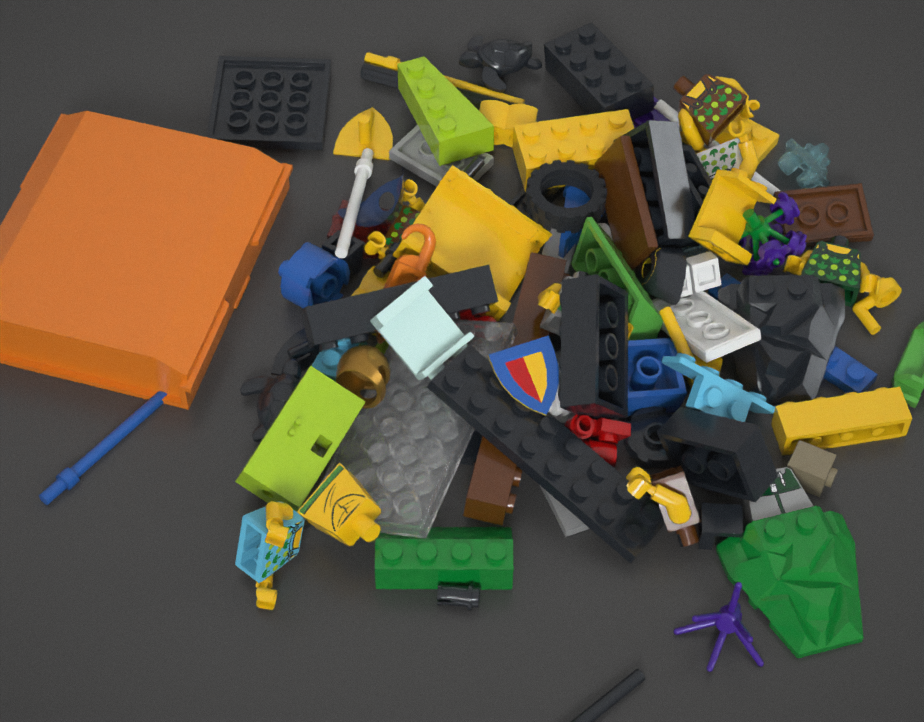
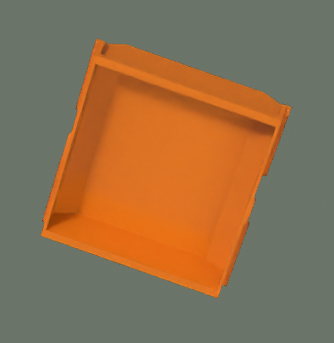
(131, 253)

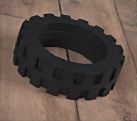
(565, 174)

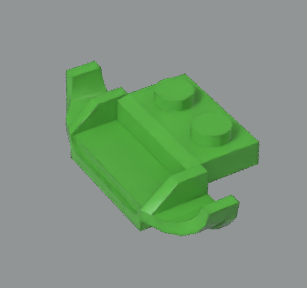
(910, 369)

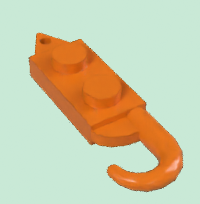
(411, 267)

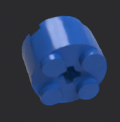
(313, 276)

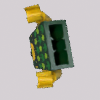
(836, 265)

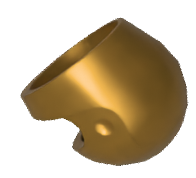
(364, 369)

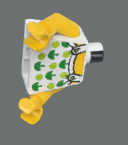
(735, 153)

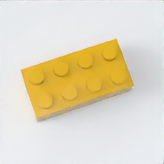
(564, 139)

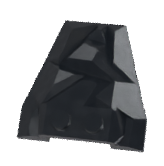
(797, 331)

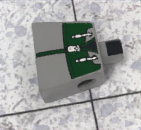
(781, 497)

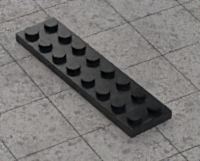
(549, 455)

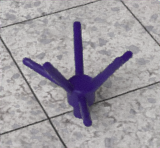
(727, 622)

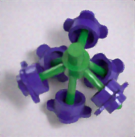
(767, 250)

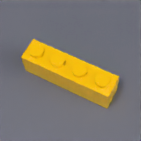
(842, 419)

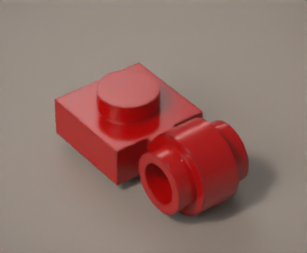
(601, 429)

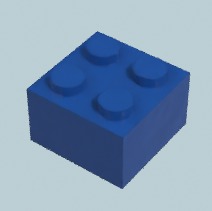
(650, 380)

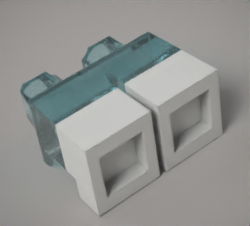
(701, 270)

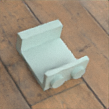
(420, 331)

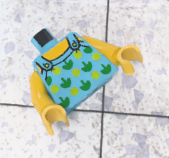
(266, 543)

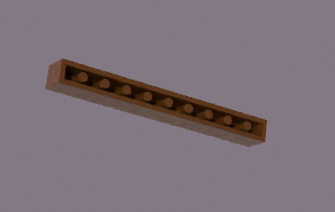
(495, 473)

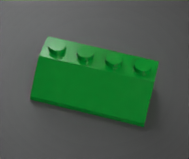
(446, 557)

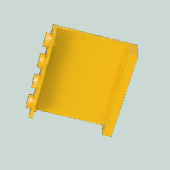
(475, 231)

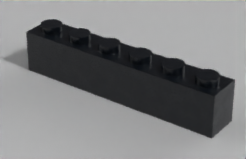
(351, 316)

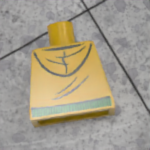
(342, 508)

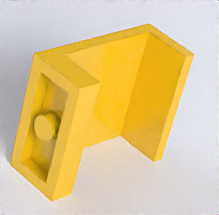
(721, 214)

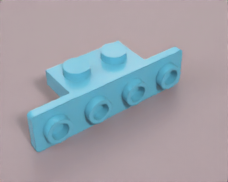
(714, 394)

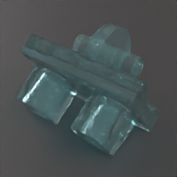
(810, 159)

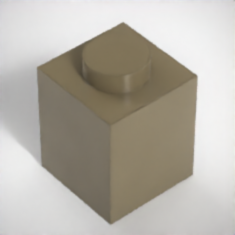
(813, 467)

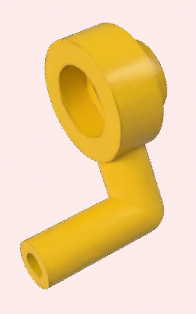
(888, 293)

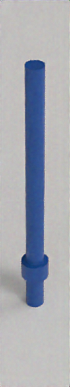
(70, 476)

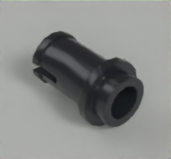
(458, 595)

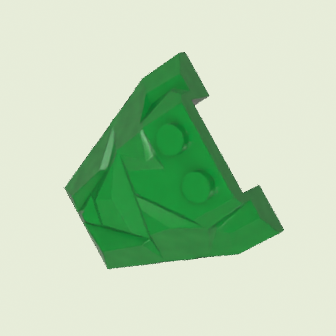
(800, 577)

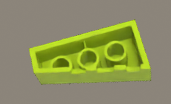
(444, 115)

